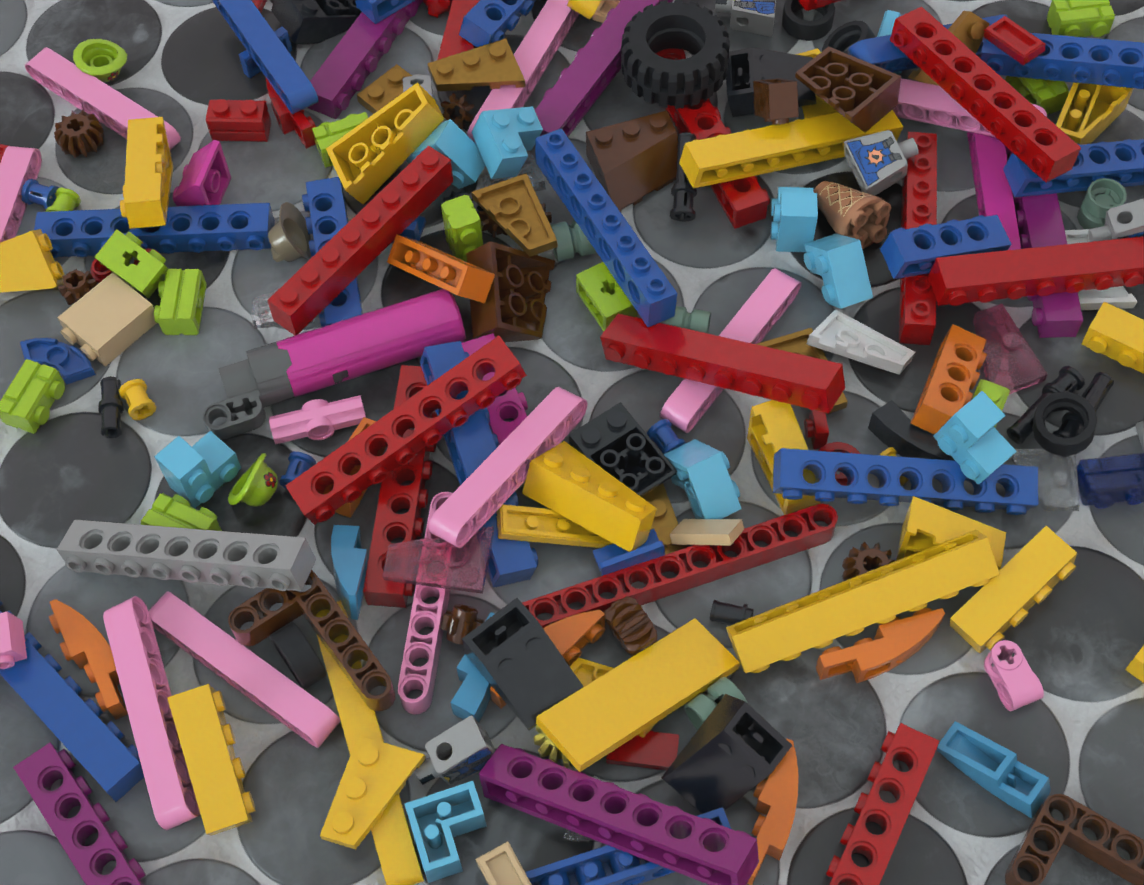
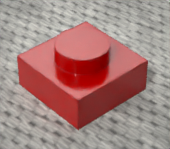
(817, 428)

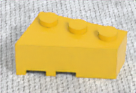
(1091, 110)
(770, 429)
(932, 525)

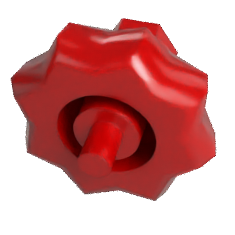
(437, 7)

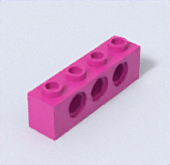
(504, 407)

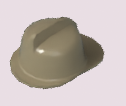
(289, 235)

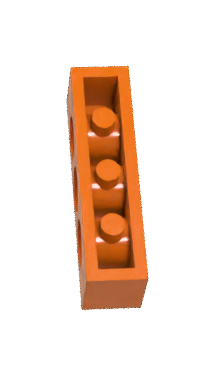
(441, 268)
(950, 379)

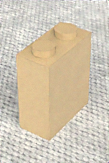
(107, 319)

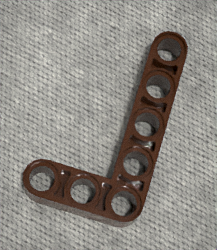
(326, 627)
(1070, 833)

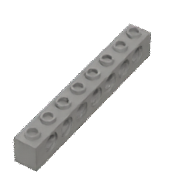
(188, 554)

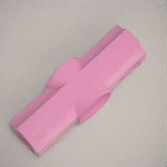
(317, 419)

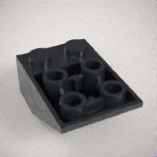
(315, 19)
(761, 64)
(623, 450)
(520, 662)
(726, 756)

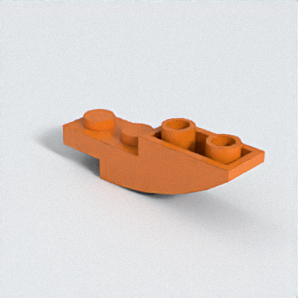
(569, 637)
(892, 646)
(89, 651)
(777, 801)

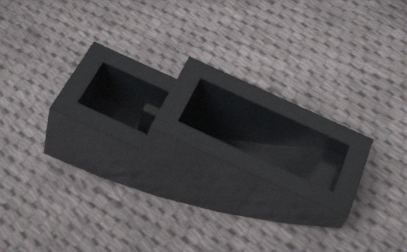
(895, 431)

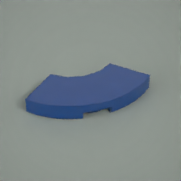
(67, 359)

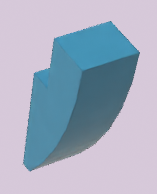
(349, 567)
(473, 693)
(995, 769)

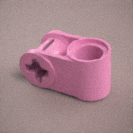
(1012, 679)

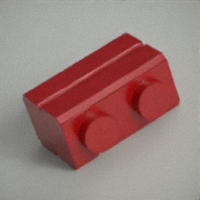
(238, 120)

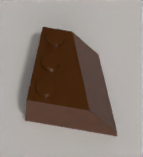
(852, 86)
(634, 157)
(516, 295)

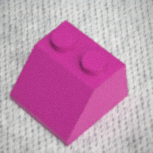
(204, 178)

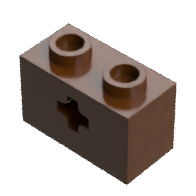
(776, 100)

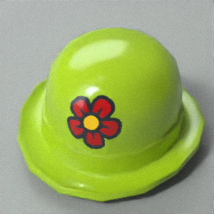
(100, 58)
(255, 485)

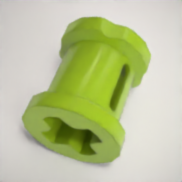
(65, 200)

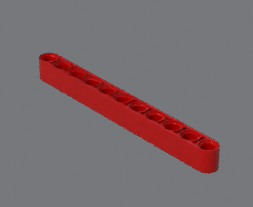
(682, 565)

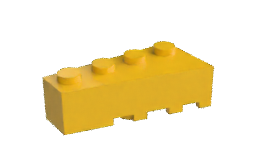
(384, 141)
(147, 173)
(589, 496)
(1009, 596)
(211, 759)

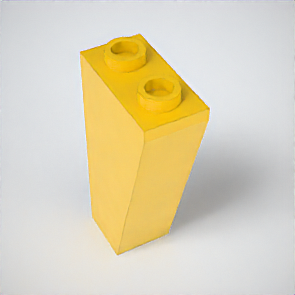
(28, 263)

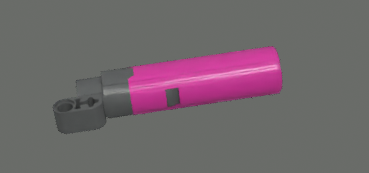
(332, 356)

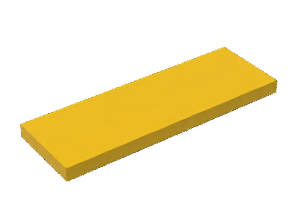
(636, 694)

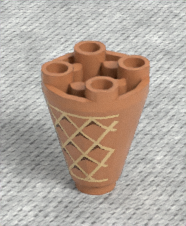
(853, 212)

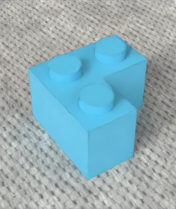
(504, 139)
(458, 147)
(793, 218)
(842, 267)
(974, 440)
(197, 469)
(705, 480)
(439, 819)

